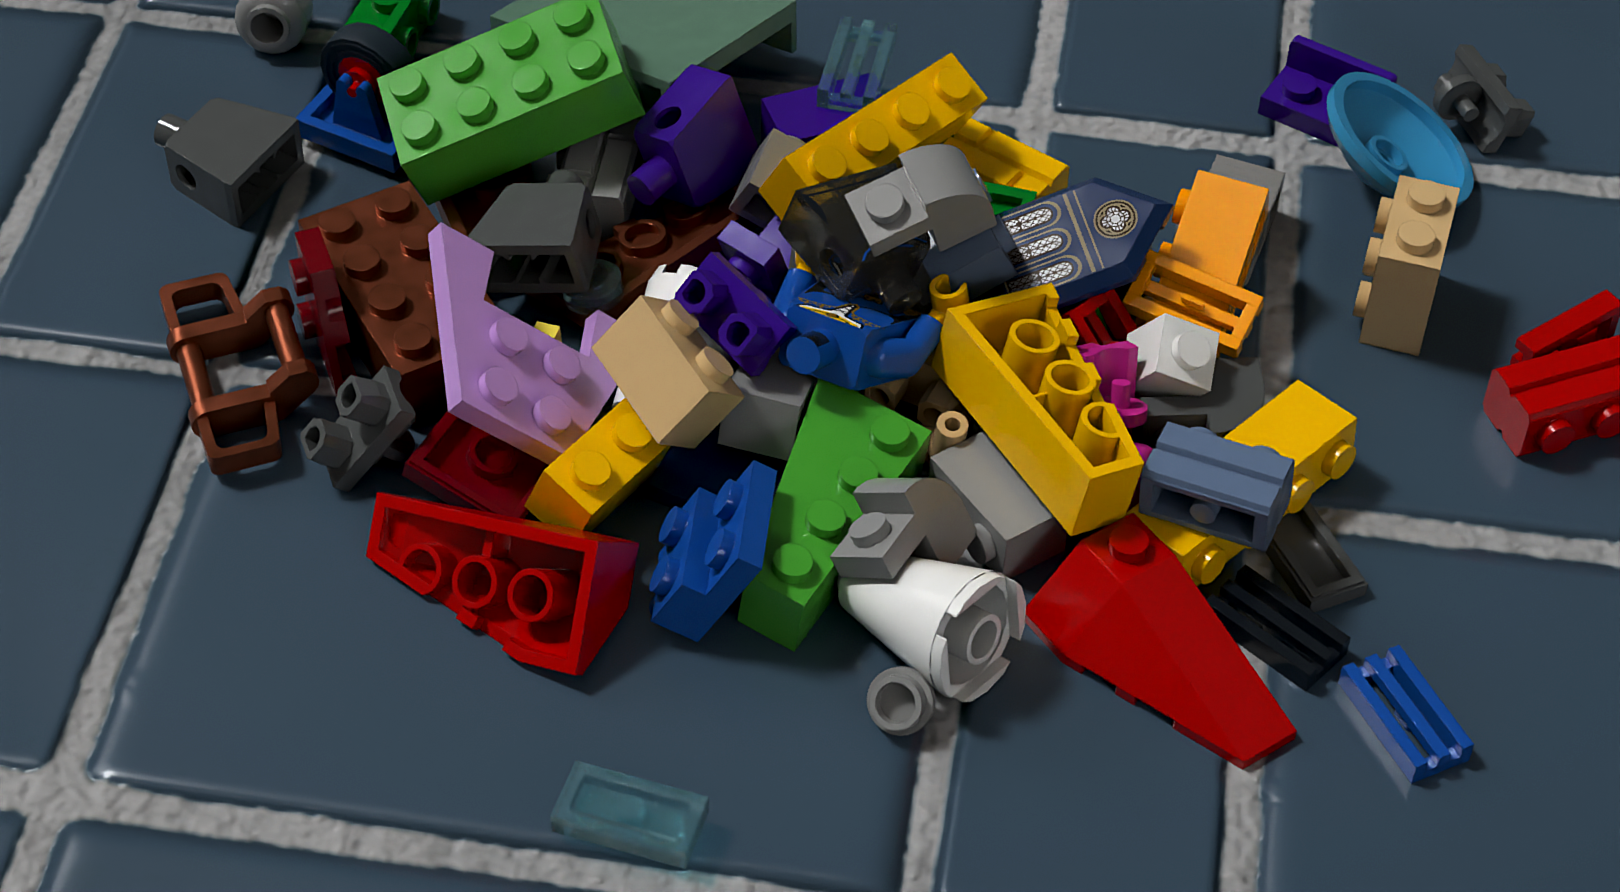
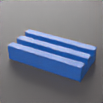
(1416, 709)

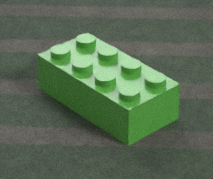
(509, 97)

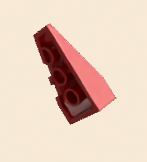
(523, 582)
(1145, 627)

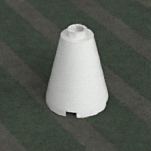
(942, 621)

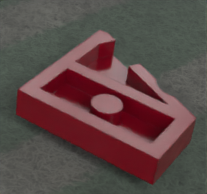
(322, 312)

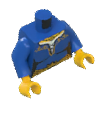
(858, 339)

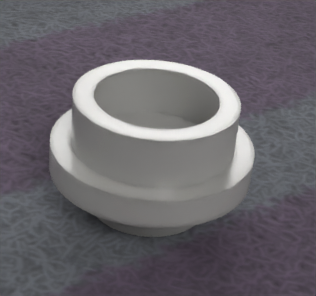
(900, 701)

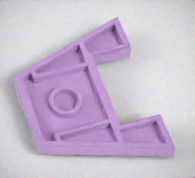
(504, 370)

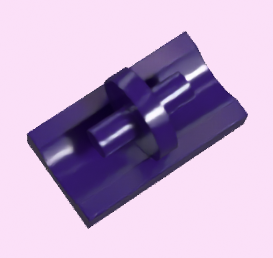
(735, 313)

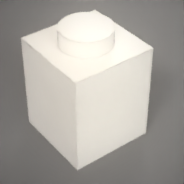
(1174, 357)

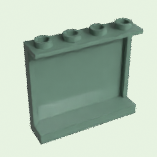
(672, 34)

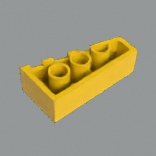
(1041, 404)

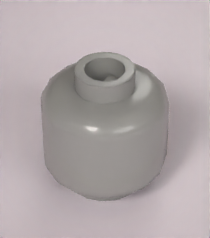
(273, 24)

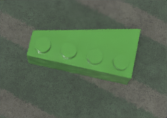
(835, 451)

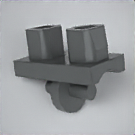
(1480, 101)
(370, 427)

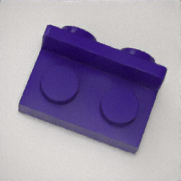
(1302, 87)

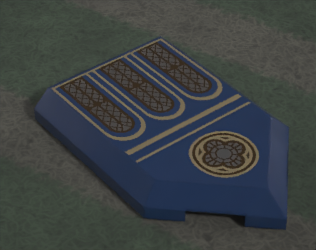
(1083, 239)

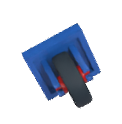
(350, 108)

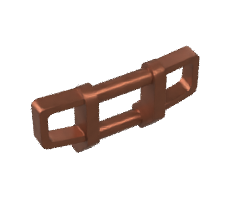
(239, 331)

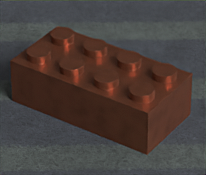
(388, 288)

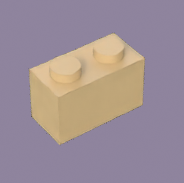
(668, 371)

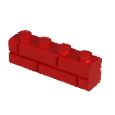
(1557, 398)

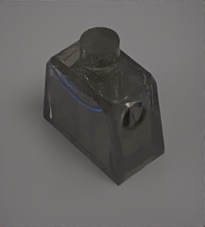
(834, 248)

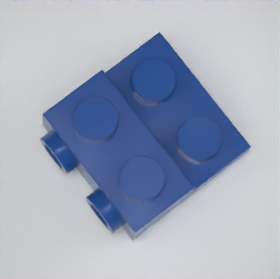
(711, 552)

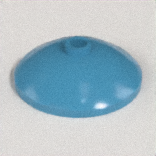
(1394, 134)

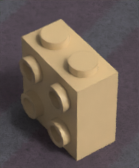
(1405, 264)

